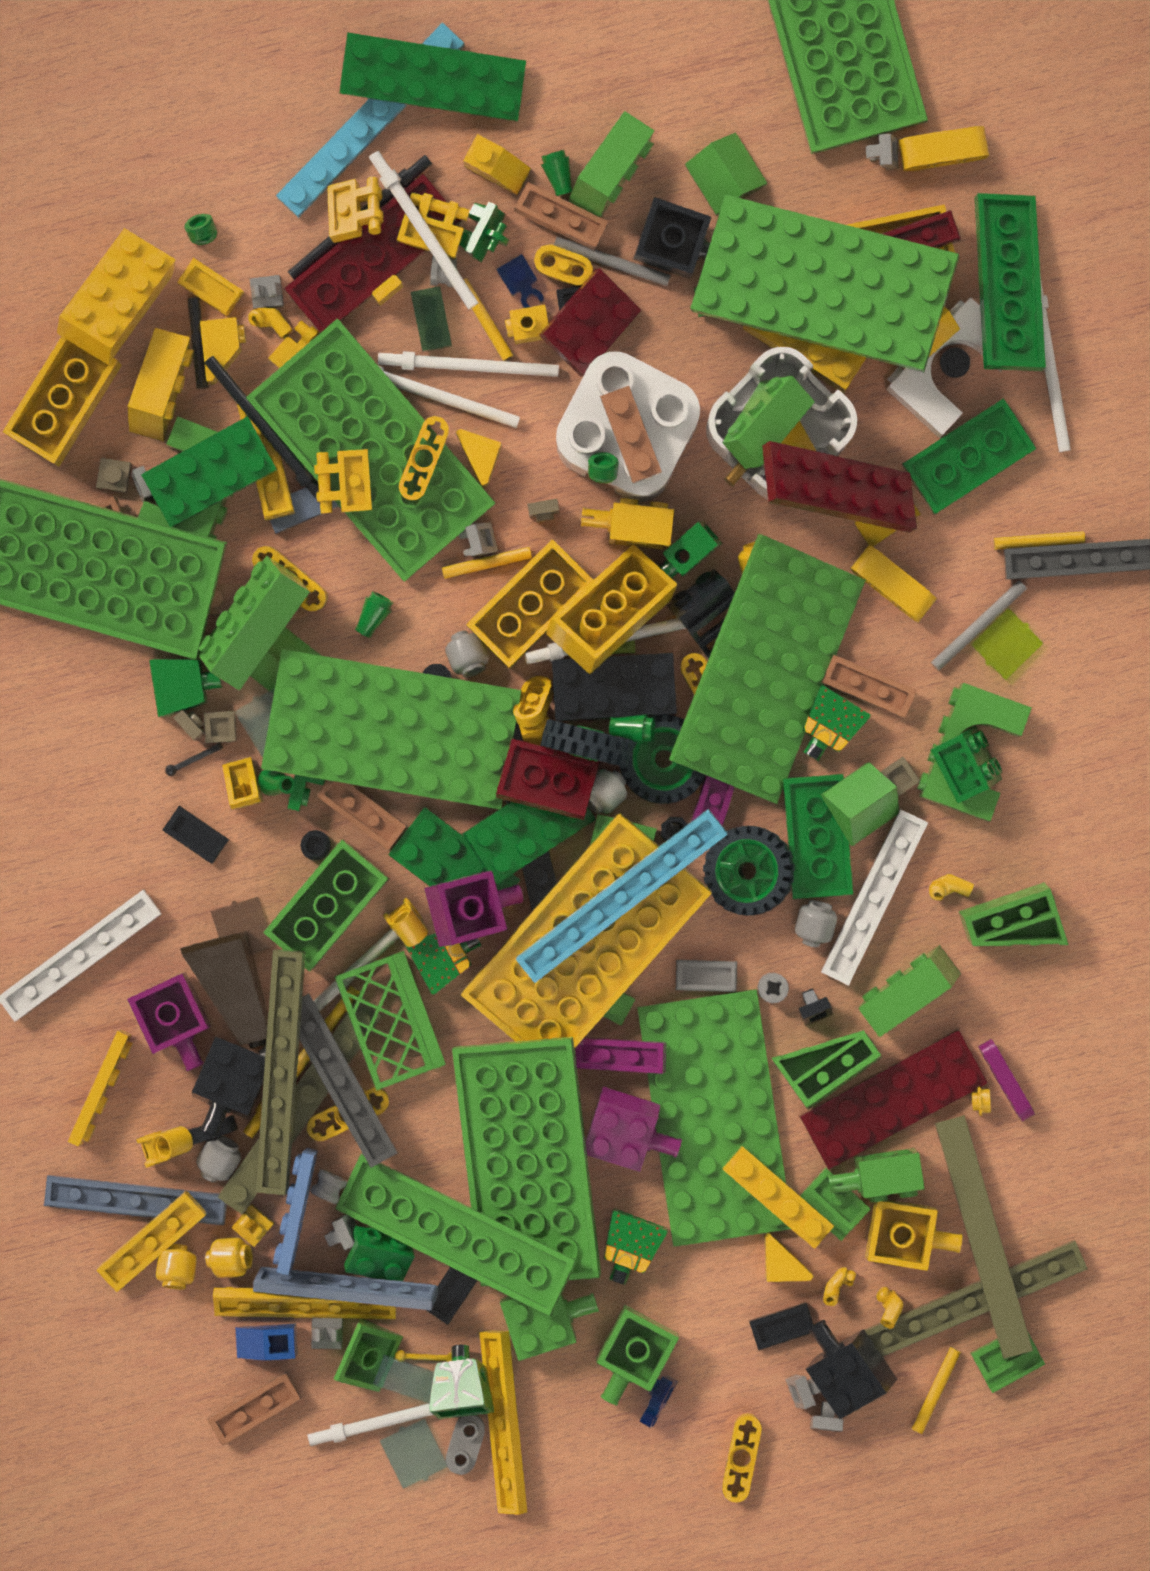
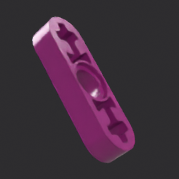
(1006, 1080)

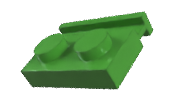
(841, 1208)
(1000, 1371)

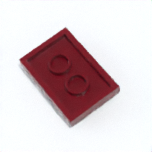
(590, 322)
(547, 779)

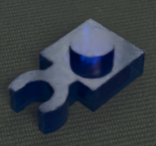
(519, 278)
(660, 1395)

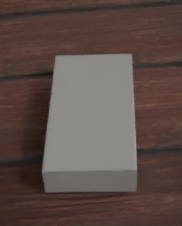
(706, 975)

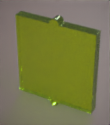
(1007, 644)

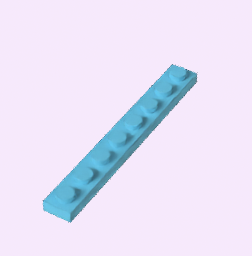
(350, 141)
(621, 895)

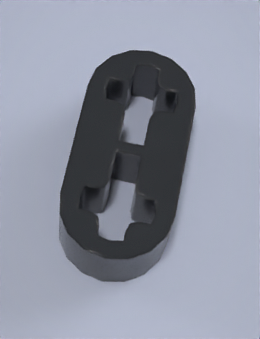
(228, 1125)

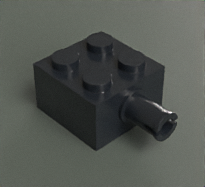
(673, 238)
(228, 1083)
(848, 1370)

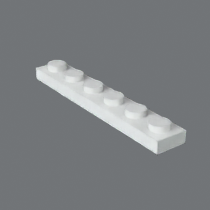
(874, 897)
(79, 955)

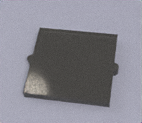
(244, 917)

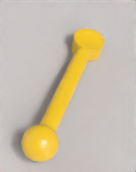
(402, 1355)

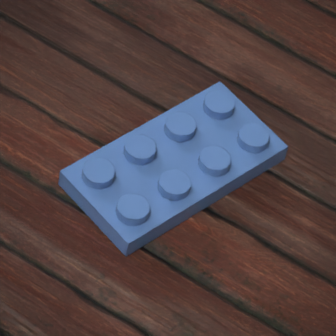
(292, 1221)

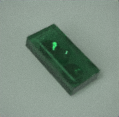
(431, 319)

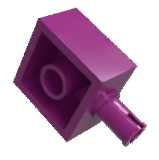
(469, 907)
(171, 1016)
(626, 1130)

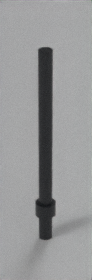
(407, 177)
(302, 474)

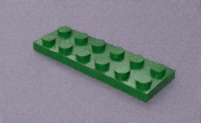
(432, 77)
(1009, 282)

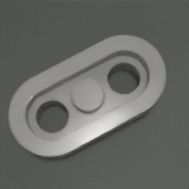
(465, 1444)

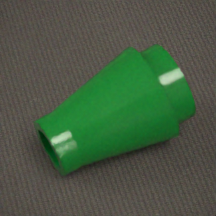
(558, 172)
(373, 613)
(634, 728)
(275, 783)

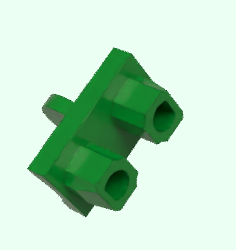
(487, 232)

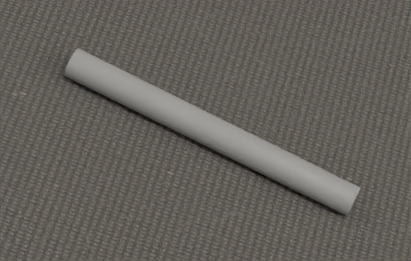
(614, 262)
(978, 625)

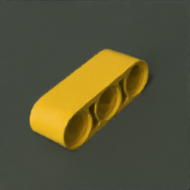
(944, 148)
(893, 583)

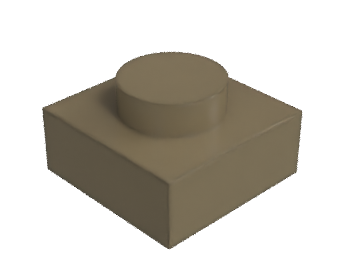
(114, 475)
(543, 510)
(190, 723)
(220, 727)
(901, 775)

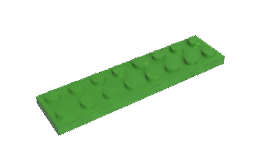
(456, 1235)

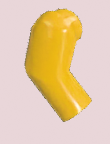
(270, 318)
(947, 884)
(833, 1286)
(892, 1304)

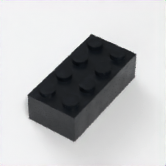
(616, 688)

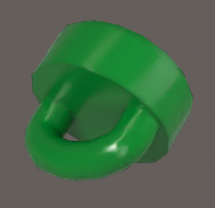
(201, 229)
(603, 467)

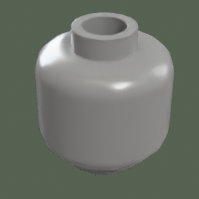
(466, 654)
(816, 923)
(218, 1159)

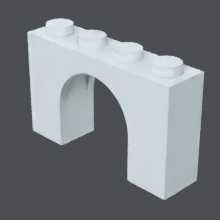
(917, 389)

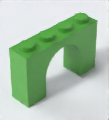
(183, 436)
(970, 708)

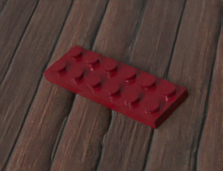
(359, 265)
(839, 487)
(893, 1099)

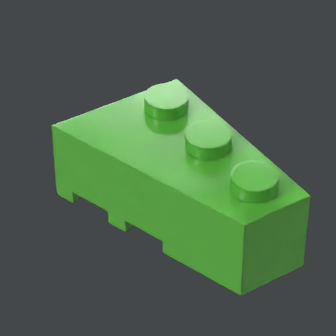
(612, 165)
(767, 417)
(1015, 919)
(909, 990)
(826, 1066)

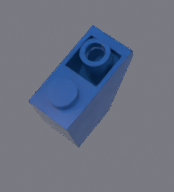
(267, 1342)

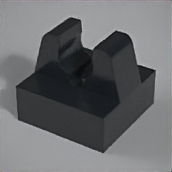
(814, 1008)

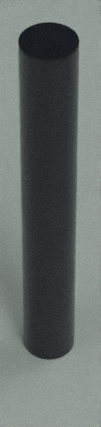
(195, 318)

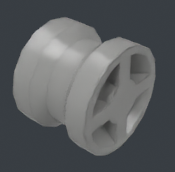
(438, 275)
(769, 984)
(328, 1186)

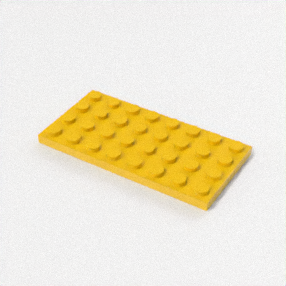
(596, 975)

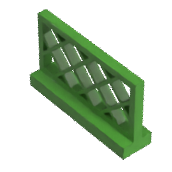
(415, 1013)

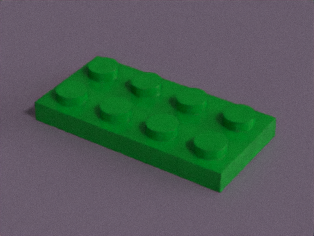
(968, 456)
(209, 472)
(519, 836)
(816, 839)
(438, 852)

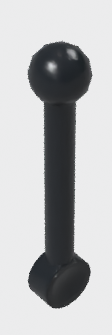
(171, 770)

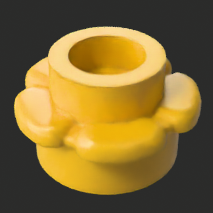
(981, 1101)

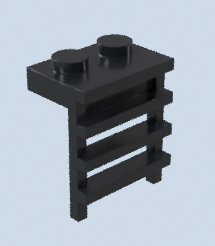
(701, 605)

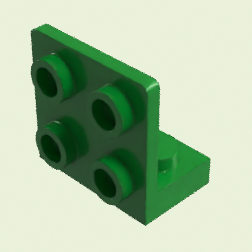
(967, 764)

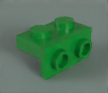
(378, 1255)

